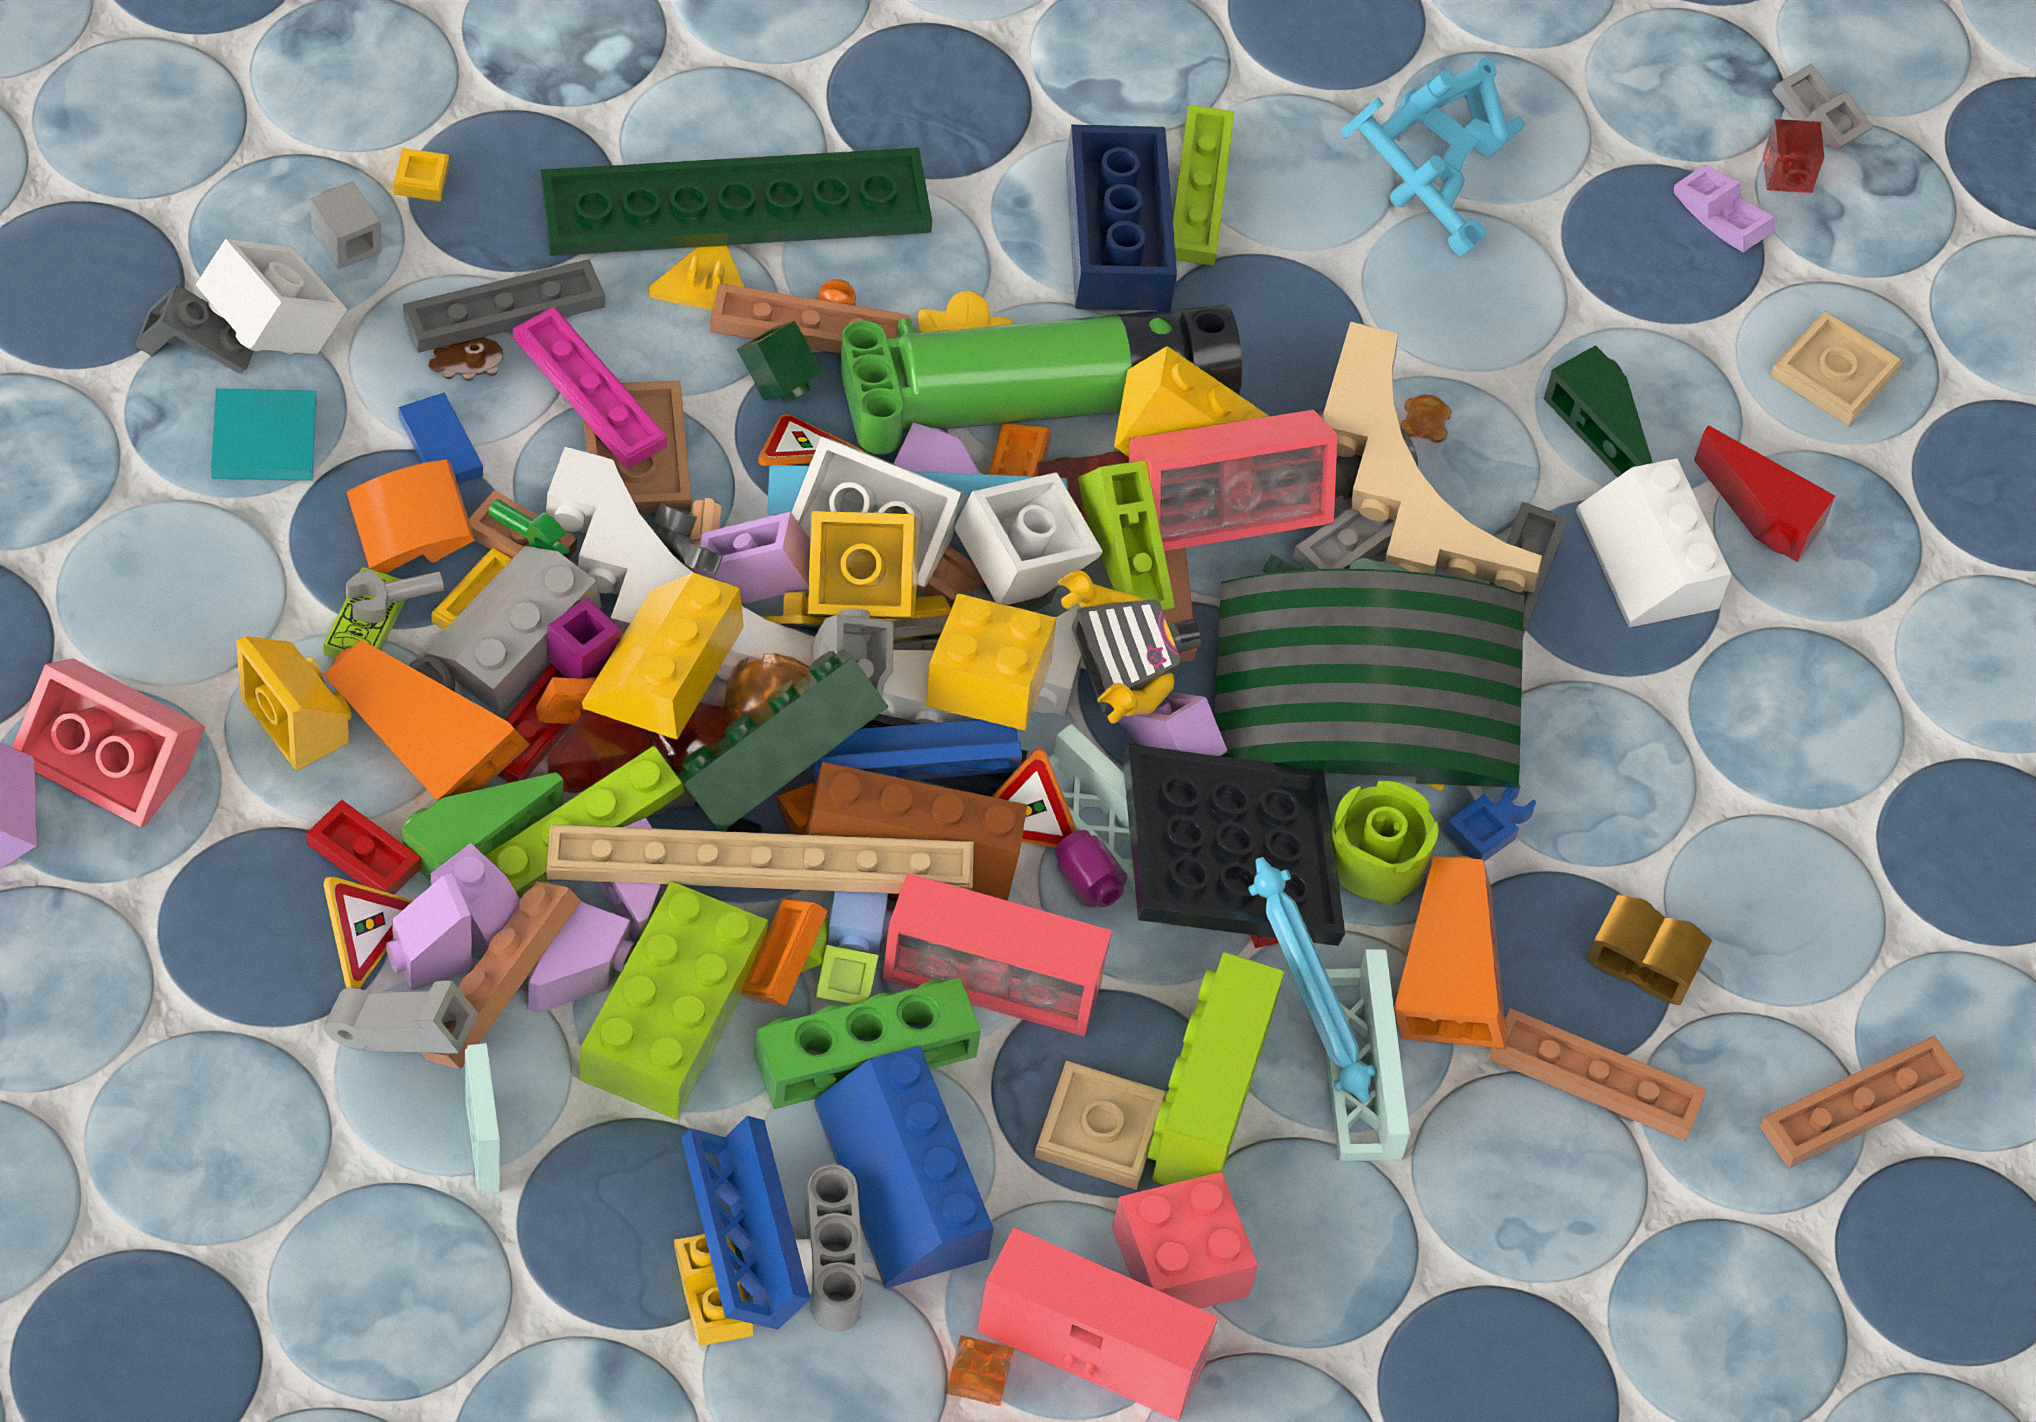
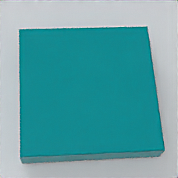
(264, 434)

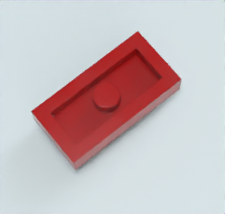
(363, 849)

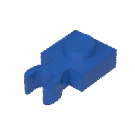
(1488, 827)

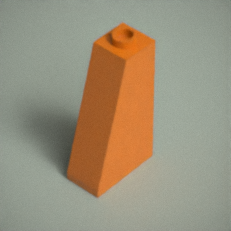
(429, 727)
(1452, 965)

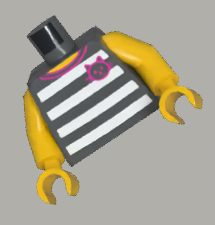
(1126, 646)

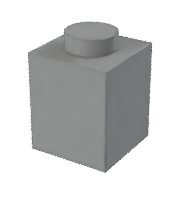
(345, 225)

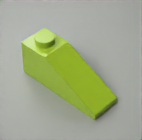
(1126, 526)

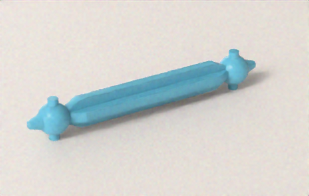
(1312, 980)

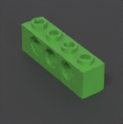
(798, 1076)

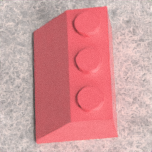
(106, 740)

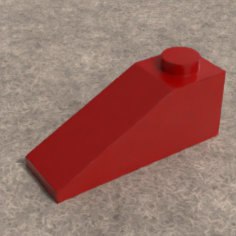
(1765, 496)

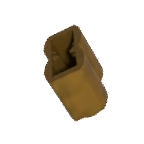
(1649, 949)

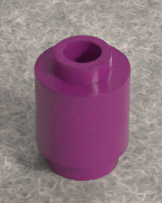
(1090, 869)

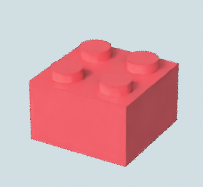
(1186, 1241)

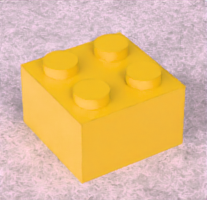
(863, 564)
(990, 662)

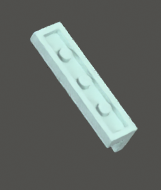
(1102, 787)
(1383, 1052)

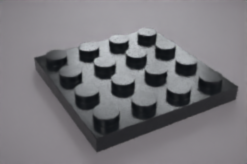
(1206, 822)

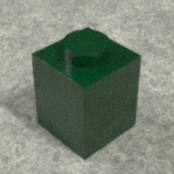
(780, 362)

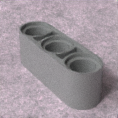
(838, 1225)

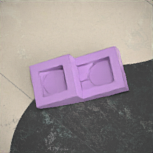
(1718, 206)

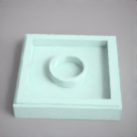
(482, 1119)

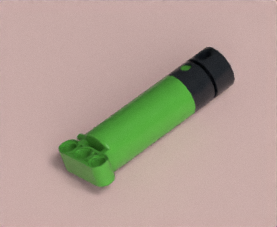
(1018, 368)

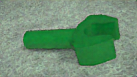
(541, 532)

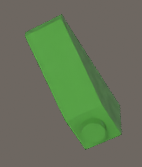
(480, 818)

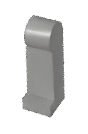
(402, 1020)

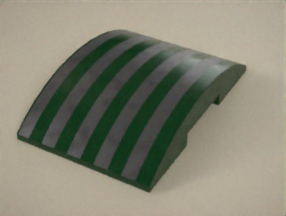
(1372, 674)

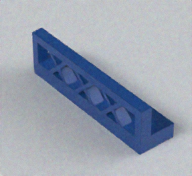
(929, 750)
(758, 1223)

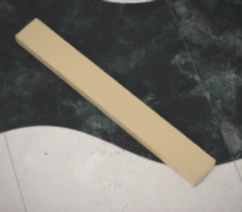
(753, 859)

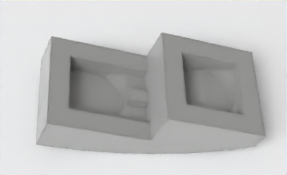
(1811, 99)

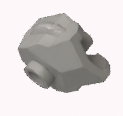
(863, 638)

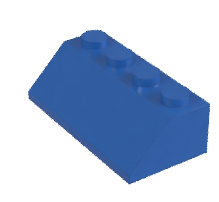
(908, 1168)

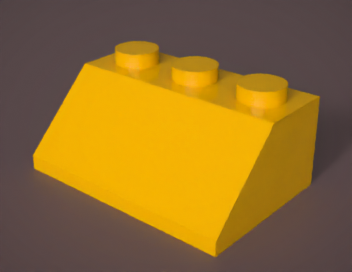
(1175, 395)
(669, 655)

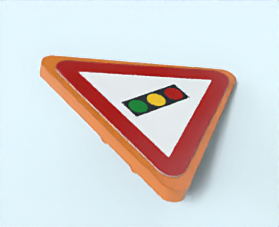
(793, 442)
(1047, 812)

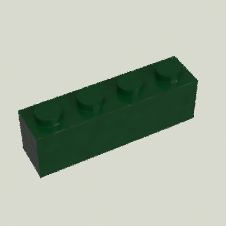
(781, 739)

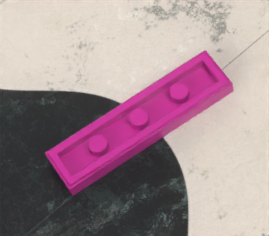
(590, 387)

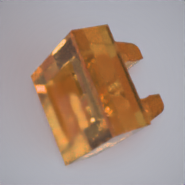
(980, 1370)

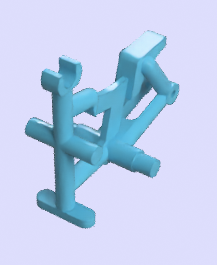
(1485, 133)

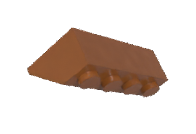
(885, 806)

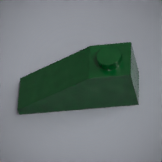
(1599, 408)

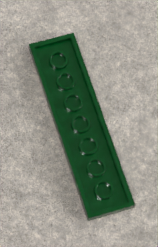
(735, 201)

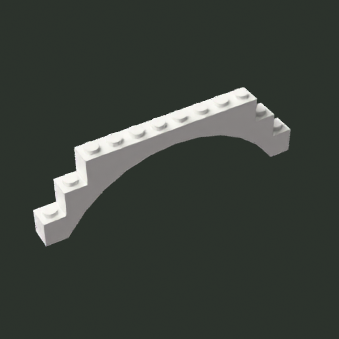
(632, 561)

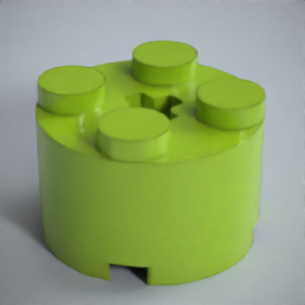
(1383, 841)

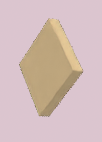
(1836, 368)
(1100, 1125)

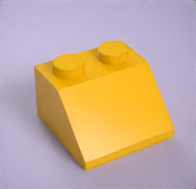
(291, 700)

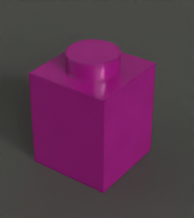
(581, 641)

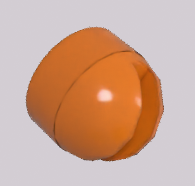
(837, 291)

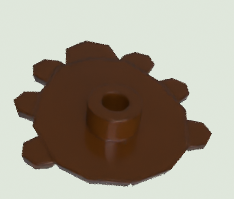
(468, 359)

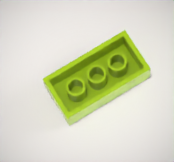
(672, 1000)
(1214, 1070)

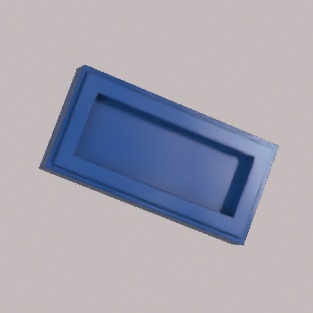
(440, 436)

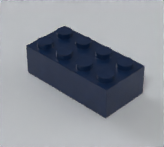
(1120, 217)

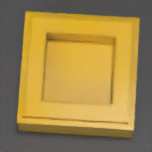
(421, 174)

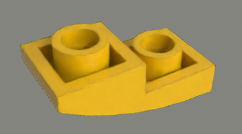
(703, 1293)

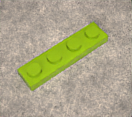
(1201, 183)
(614, 801)

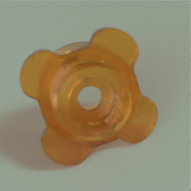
(1426, 408)

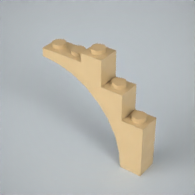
(1391, 486)

